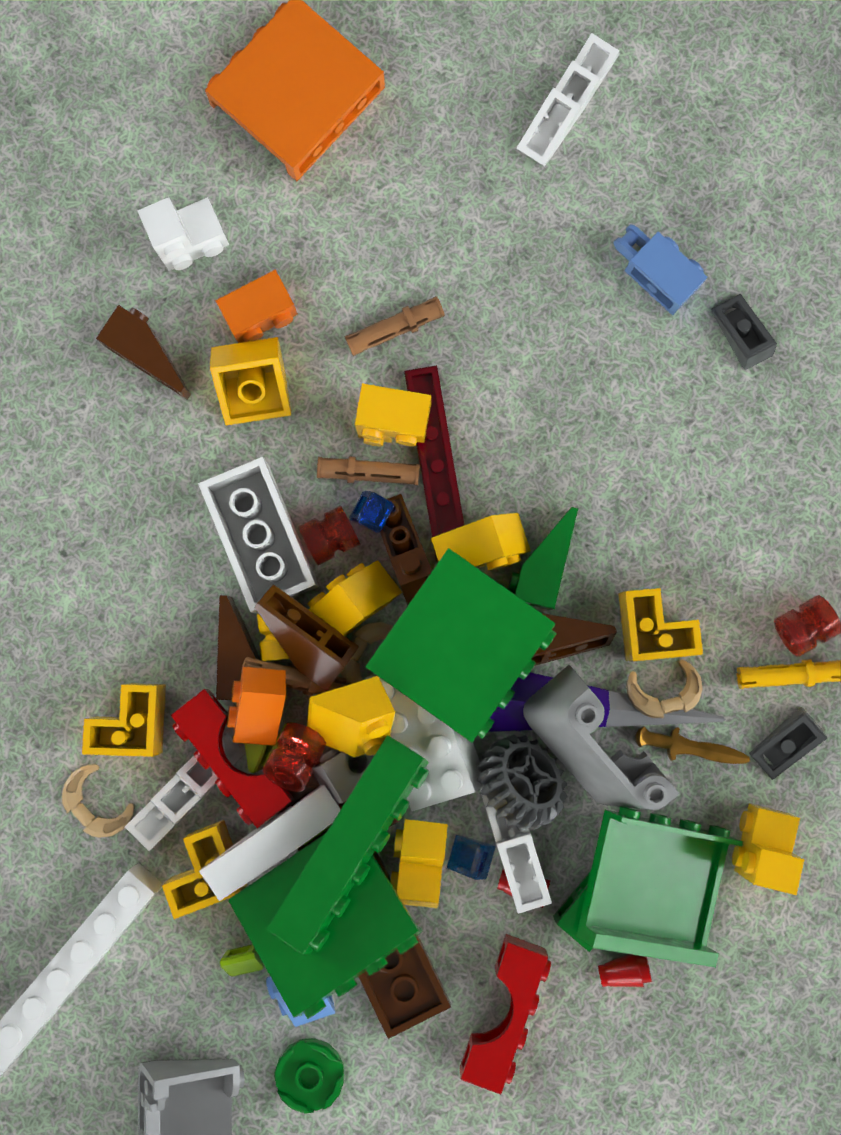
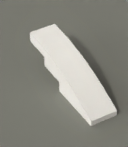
(568, 100)
(179, 796)
(270, 843)
(519, 862)

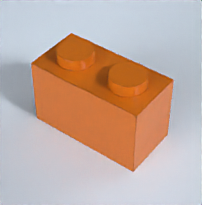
(257, 307)
(258, 707)

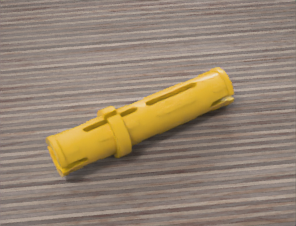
(788, 674)

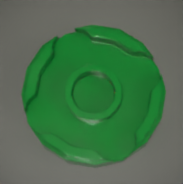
(308, 1063)

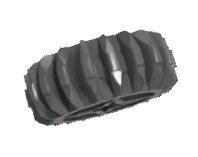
(528, 790)

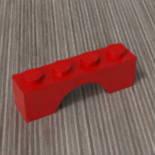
(204, 723)
(491, 1053)

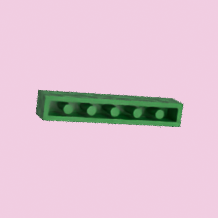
(348, 846)

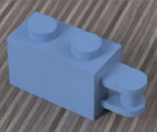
(660, 268)

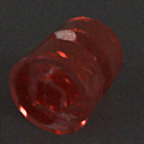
(329, 535)
(810, 624)
(293, 758)

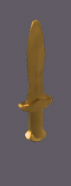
(678, 745)

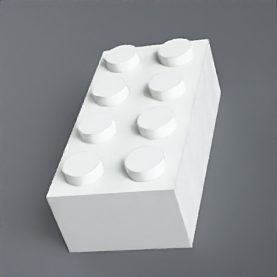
(257, 532)
(449, 754)

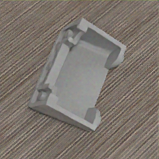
(564, 717)
(187, 1096)

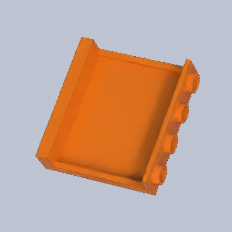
(296, 86)

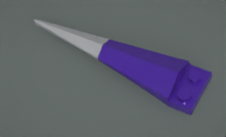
(617, 709)

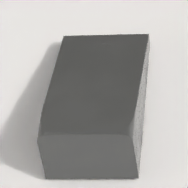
(744, 332)
(788, 743)

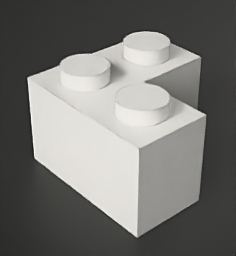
(183, 233)

